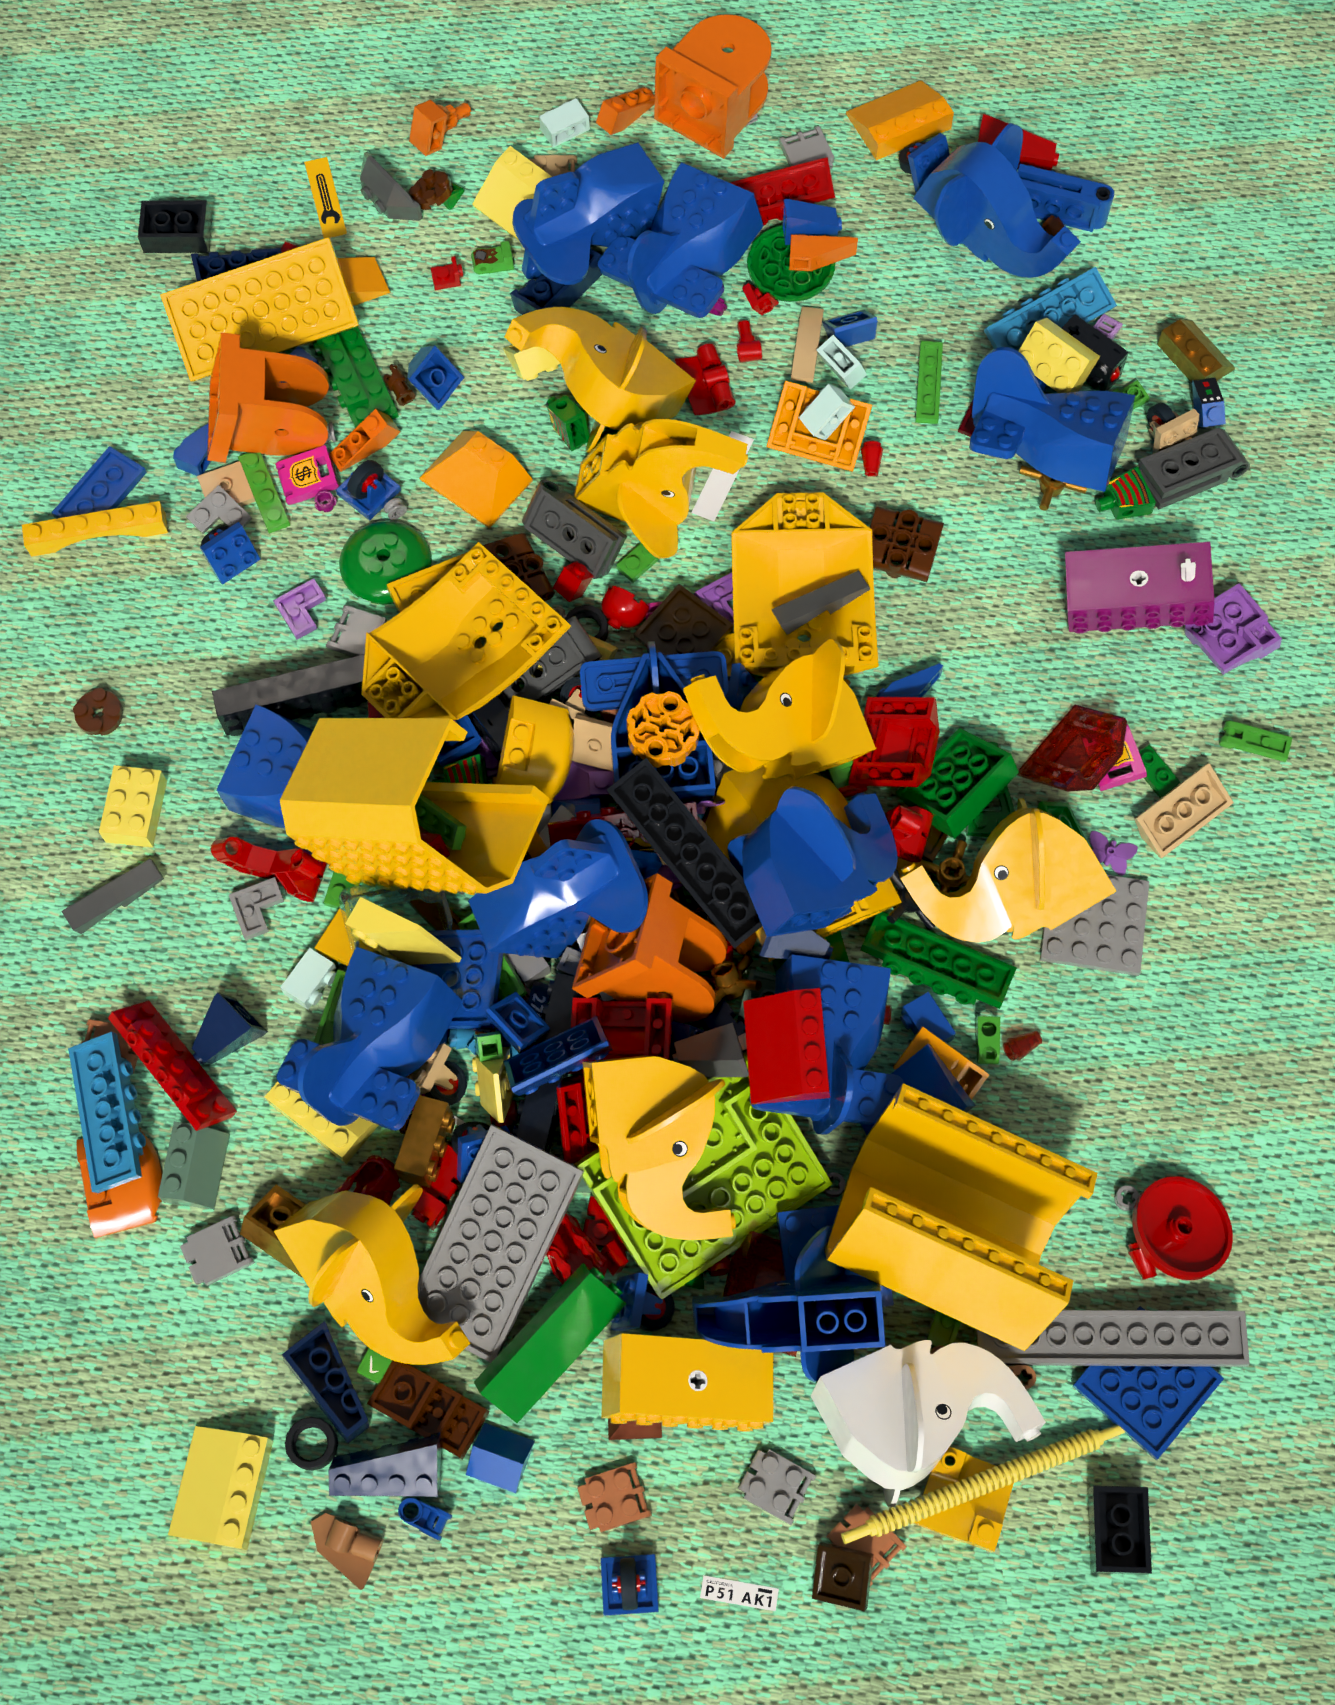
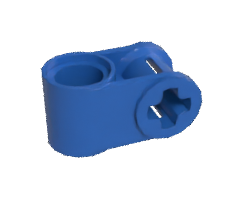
(426, 1518)

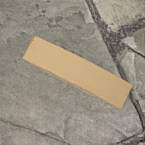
(807, 344)

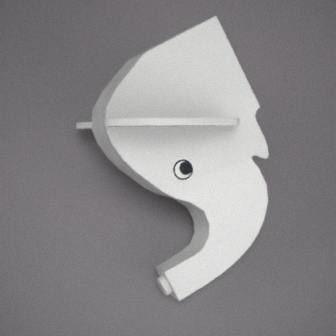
(906, 1407)

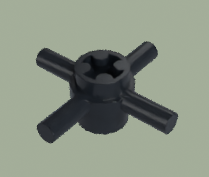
(908, 904)

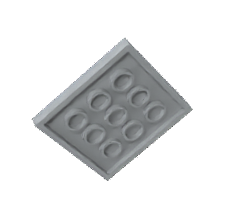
(1104, 935)

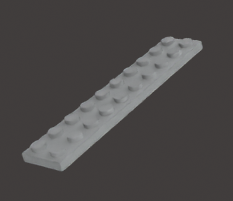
(1132, 1340)

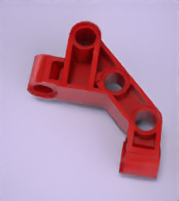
(910, 829)
(292, 867)

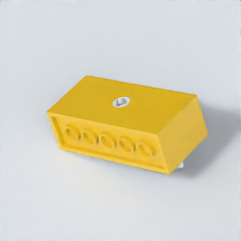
(685, 1383)

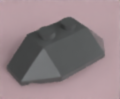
(386, 192)

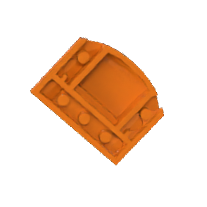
(127, 1204)

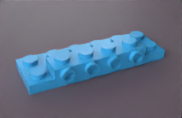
(1083, 296)
(107, 1112)

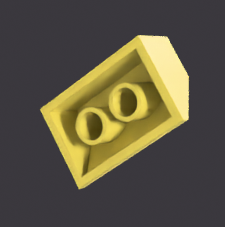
(530, 361)

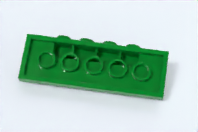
(354, 375)
(938, 962)

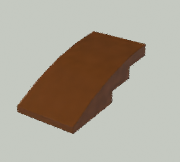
(428, 1407)

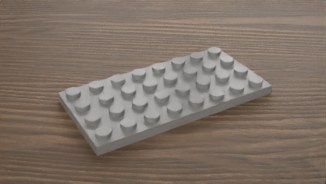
(496, 1239)

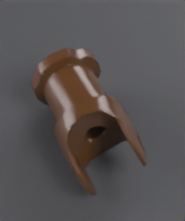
(398, 384)

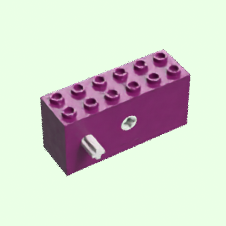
(1139, 587)

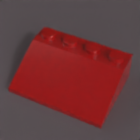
(786, 1047)

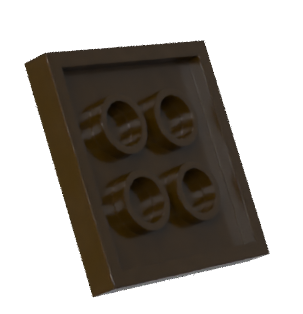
(683, 625)

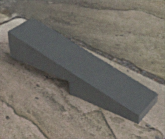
(829, 597)
(108, 898)

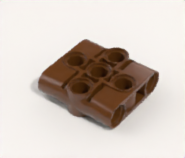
(928, 537)
(517, 556)

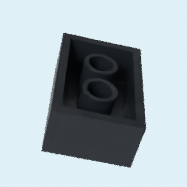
(175, 226)
(1119, 1530)

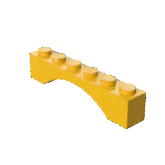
(55, 534)

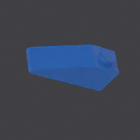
(192, 453)
(913, 685)

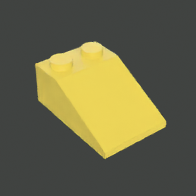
(493, 1085)

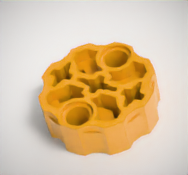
(649, 737)

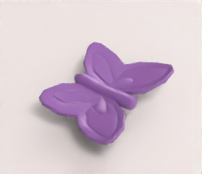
(701, 806)
(1109, 854)

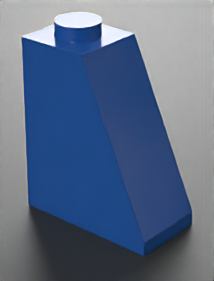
(809, 220)

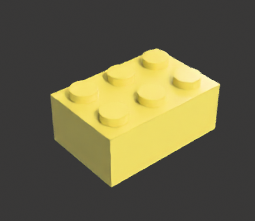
(1057, 357)
(133, 806)

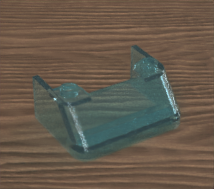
(389, 896)

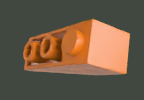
(624, 109)
(815, 252)
(367, 438)

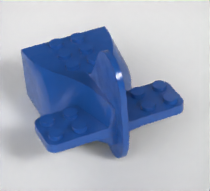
(586, 207)
(692, 241)
(1059, 434)
(623, 683)
(263, 766)
(564, 887)
(853, 1025)
(382, 1031)

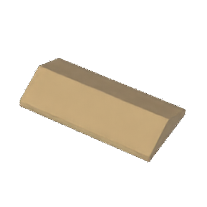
(1183, 811)

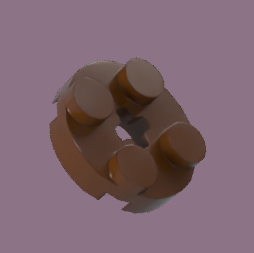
(423, 190)
(96, 700)

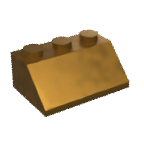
(1193, 351)
(267, 1216)

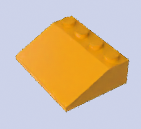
(901, 119)

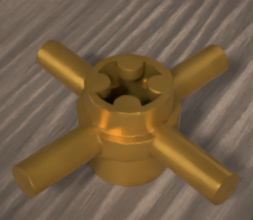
(1049, 486)
(954, 863)
(729, 979)

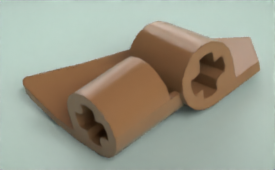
(346, 1547)

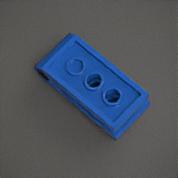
(1072, 199)

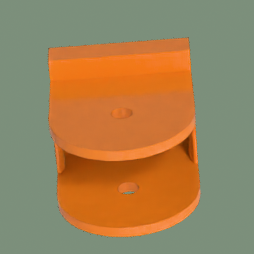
(712, 91)
(252, 403)
(654, 957)

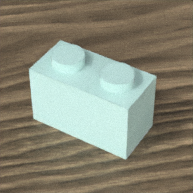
(564, 122)
(841, 362)
(826, 412)
(309, 979)

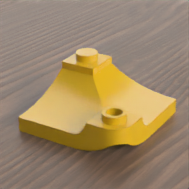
(976, 1520)

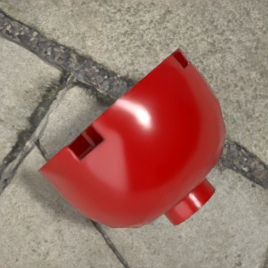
(622, 608)

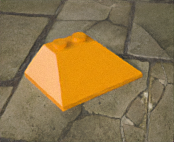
(793, 437)
(478, 476)

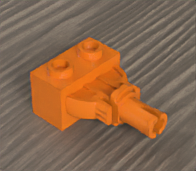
(432, 122)

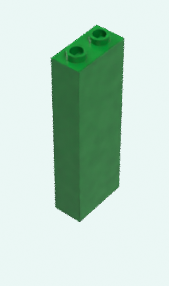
(550, 1342)

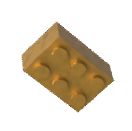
(424, 1142)

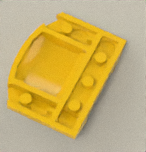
(536, 746)

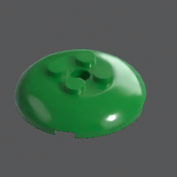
(770, 270)
(362, 553)

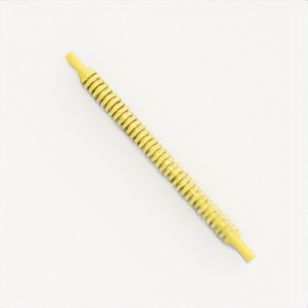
(982, 1483)

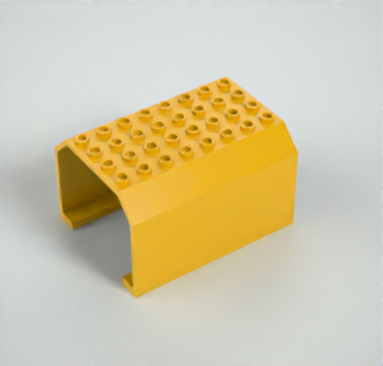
(358, 799)
(958, 1216)

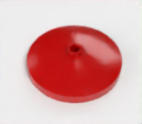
(1182, 1228)

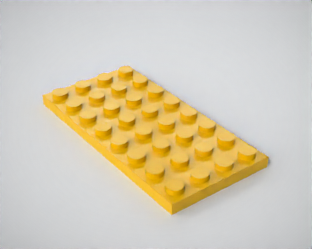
(267, 303)

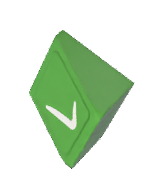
(374, 1366)

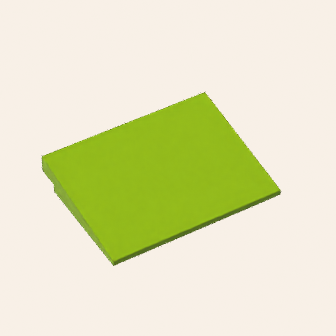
(749, 1165)

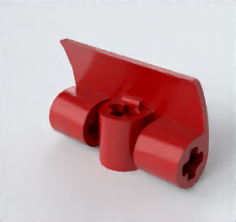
(712, 389)

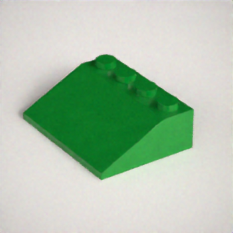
(962, 781)

